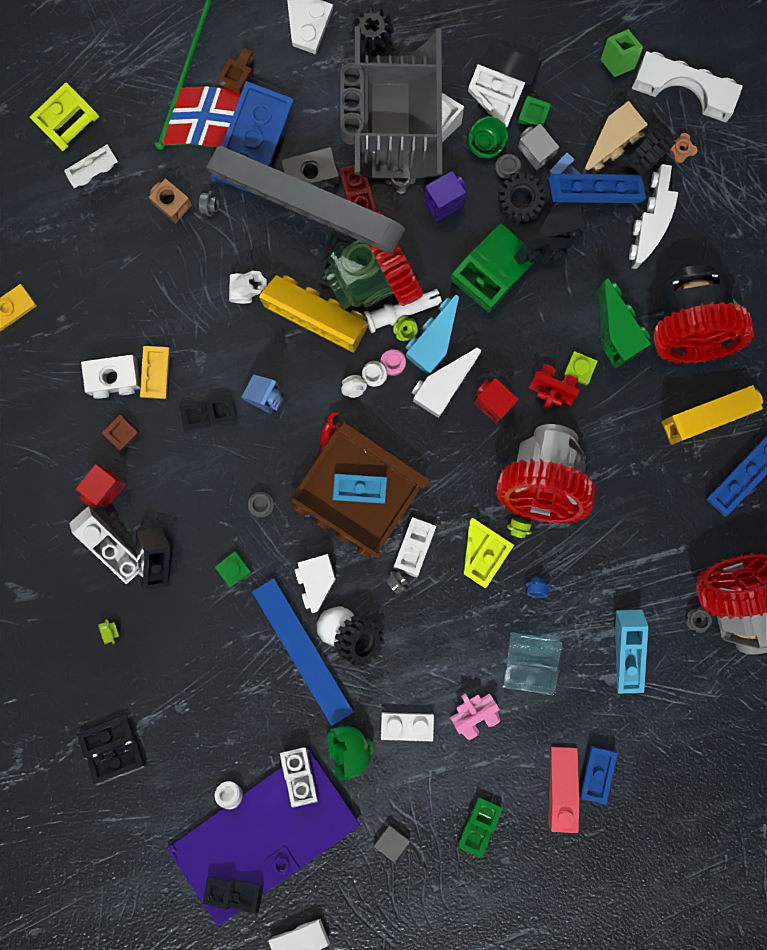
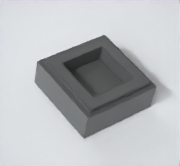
(391, 843)

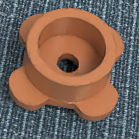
(689, 149)

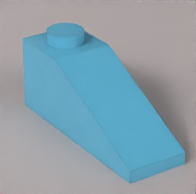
(631, 650)

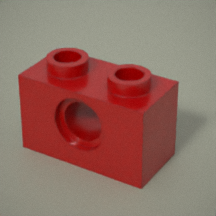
(494, 400)
(100, 487)

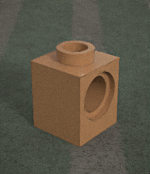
(175, 209)

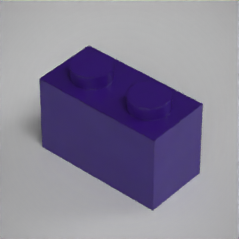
(445, 195)

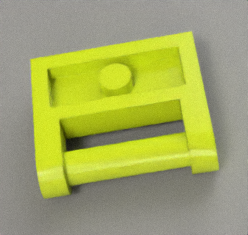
(58, 111)

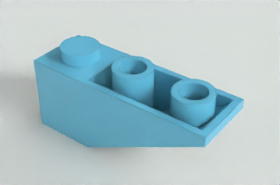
(433, 344)

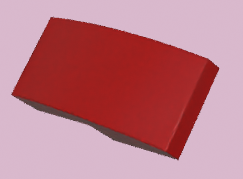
(357, 188)

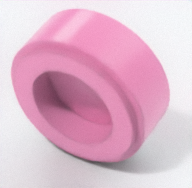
(394, 362)

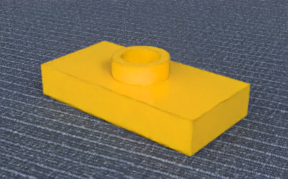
(14, 306)
(155, 372)

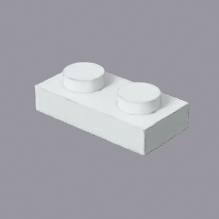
(85, 169)
(407, 726)

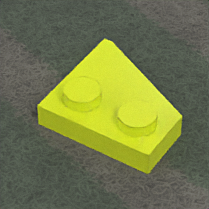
(484, 553)

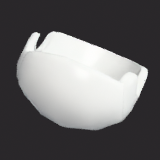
(330, 622)

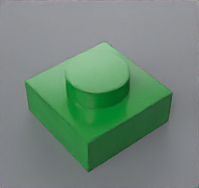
(534, 112)
(233, 569)

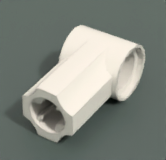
(245, 286)

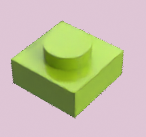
(581, 367)

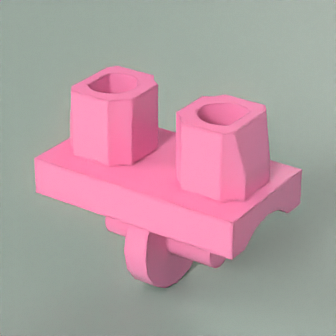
(473, 712)

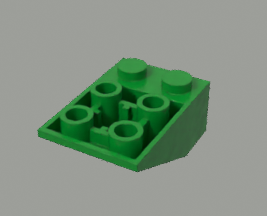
(491, 268)
(618, 329)

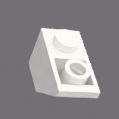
(317, 578)

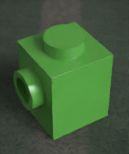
(621, 53)

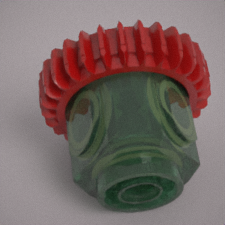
(367, 275)

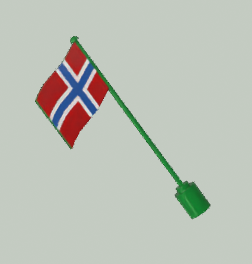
(198, 113)

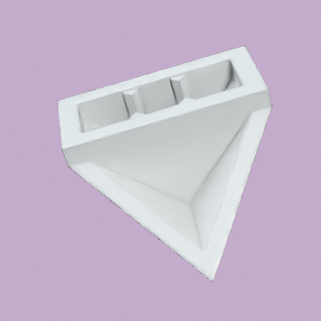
(451, 116)

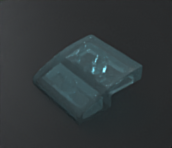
(532, 663)

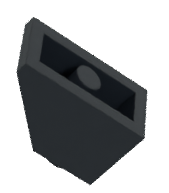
(152, 558)

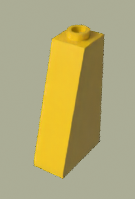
(712, 414)

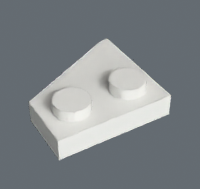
(308, 22)
(496, 92)

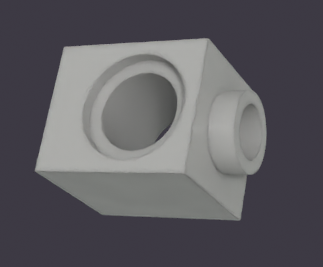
(537, 146)

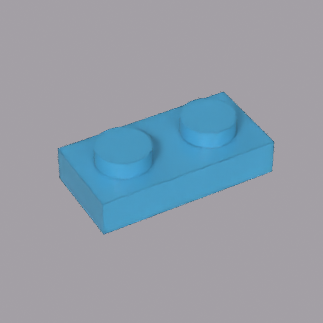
(359, 488)

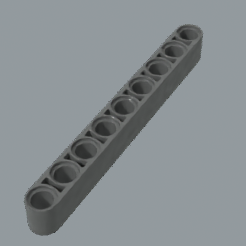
(306, 199)

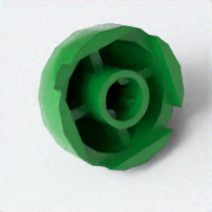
(349, 750)

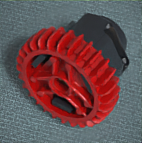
(700, 317)

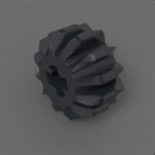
(375, 22)

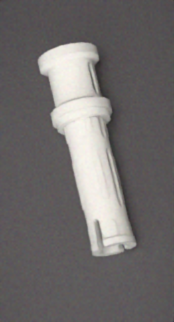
(391, 313)

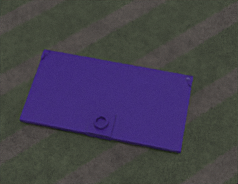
(263, 836)

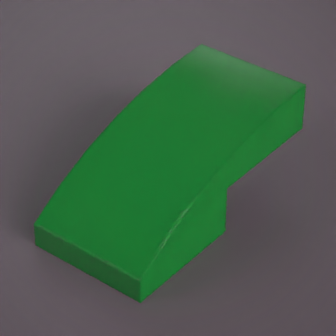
(479, 827)

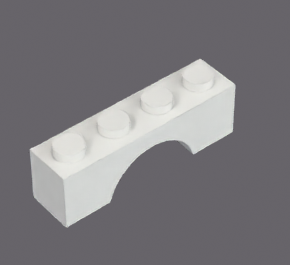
(716, 94)

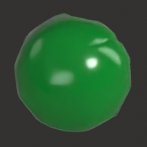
(487, 137)

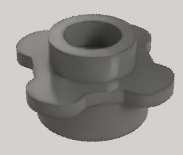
(400, 186)

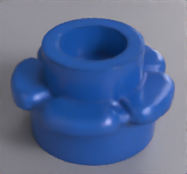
(538, 587)

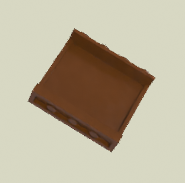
(358, 522)

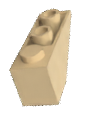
(620, 129)

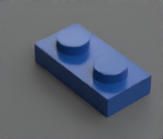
(598, 775)

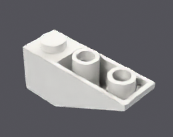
(105, 544)

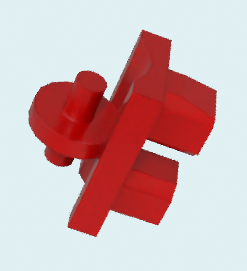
(553, 390)

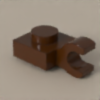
(237, 72)

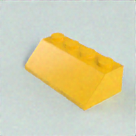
(314, 313)

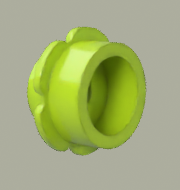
(409, 333)
(519, 527)
(108, 632)

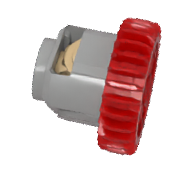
(548, 478)
(738, 597)

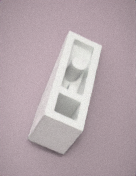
(441, 386)

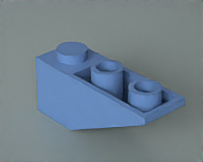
(263, 394)

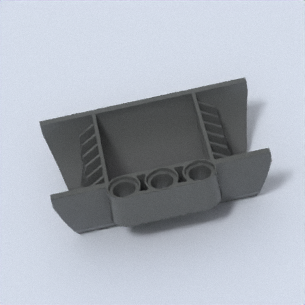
(395, 111)

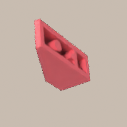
(563, 790)

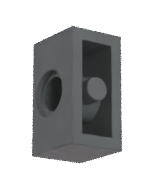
(320, 161)

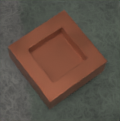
(120, 433)

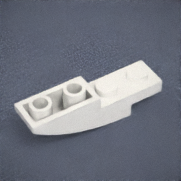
(653, 225)

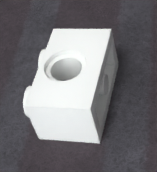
(96, 373)

